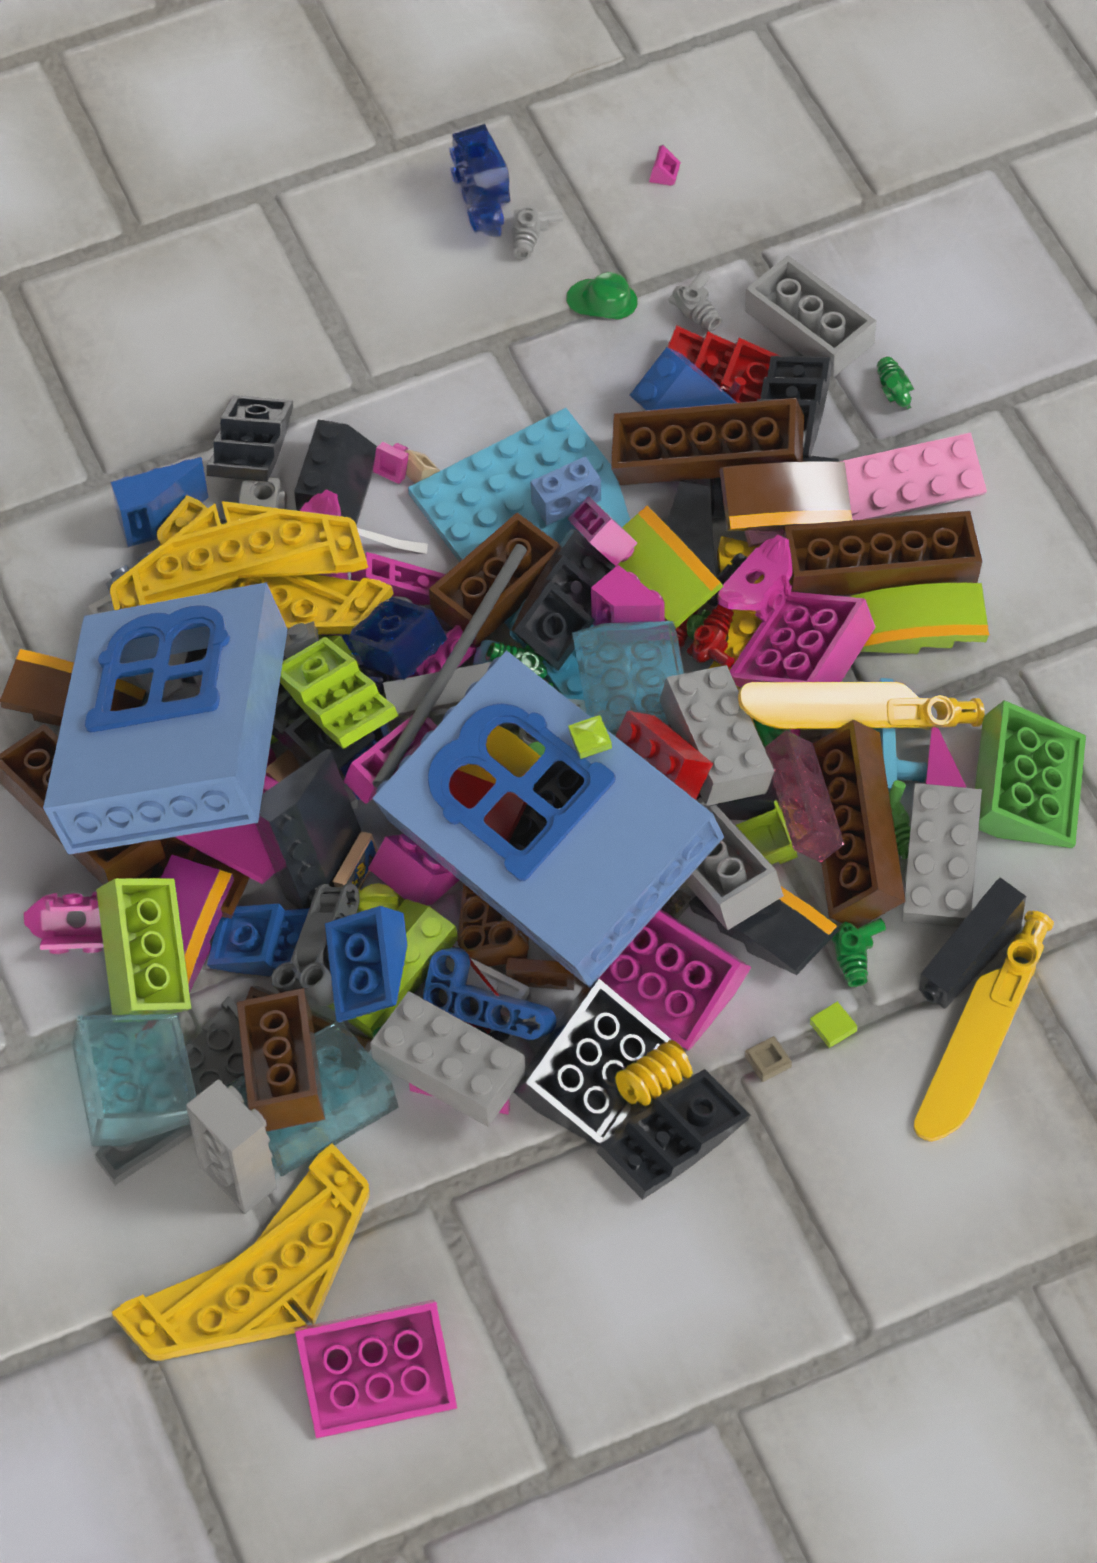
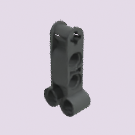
(310, 960)

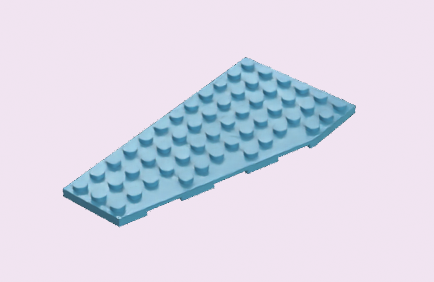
(492, 485)

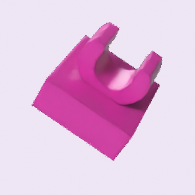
(391, 461)

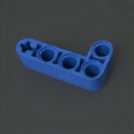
(490, 1005)

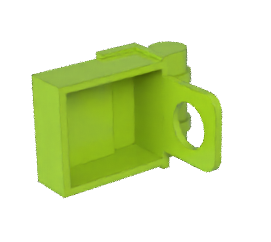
(769, 836)

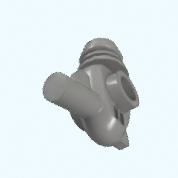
(528, 226)
(694, 304)

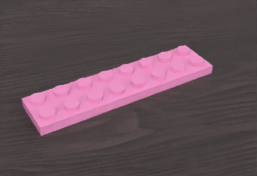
(907, 480)

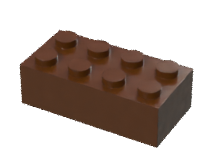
(465, 585)
(281, 1059)

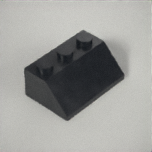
(339, 462)

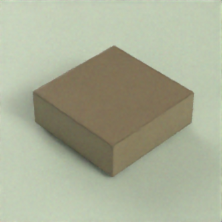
(768, 1059)

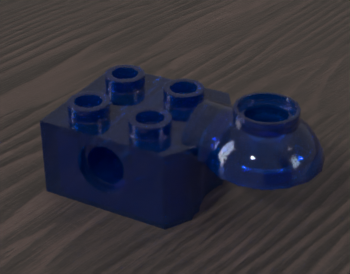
(482, 178)
(396, 637)

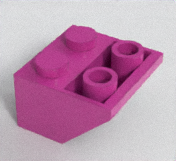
(624, 599)
(411, 870)

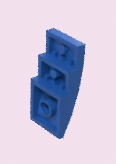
(256, 939)

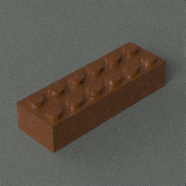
(703, 439)
(883, 553)
(26, 775)
(865, 872)

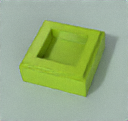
(833, 1024)

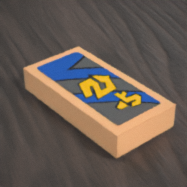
(355, 866)

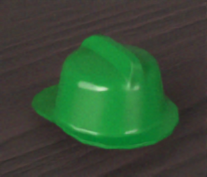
(603, 296)

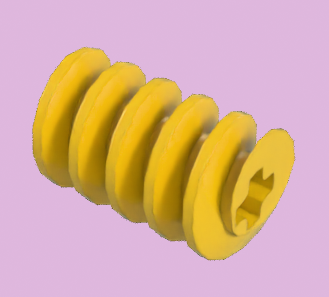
(654, 1073)

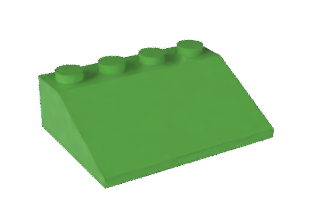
(1029, 777)

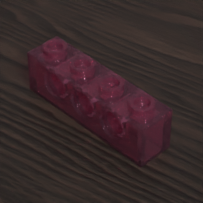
(804, 797)

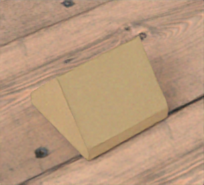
(419, 466)

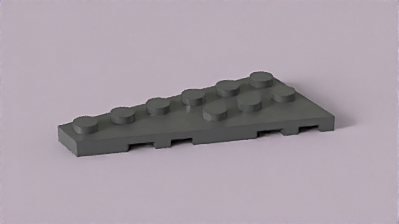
(211, 1057)

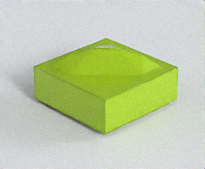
(590, 736)

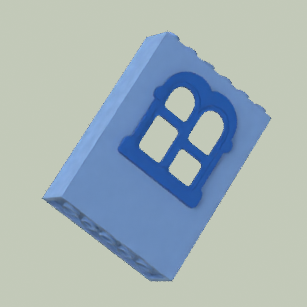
(177, 761)
(598, 861)

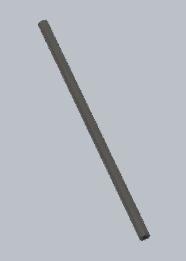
(450, 665)

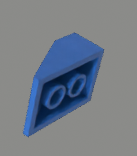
(677, 384)
(366, 960)

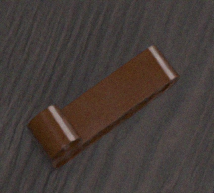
(485, 934)

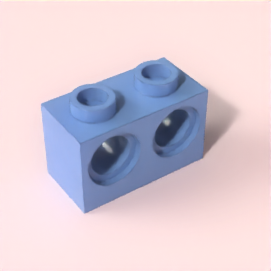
(565, 489)

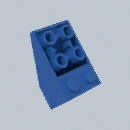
(151, 497)

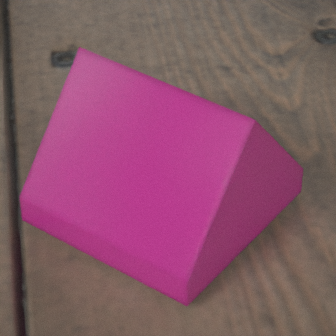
(665, 167)

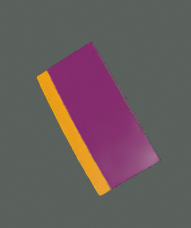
(199, 900)

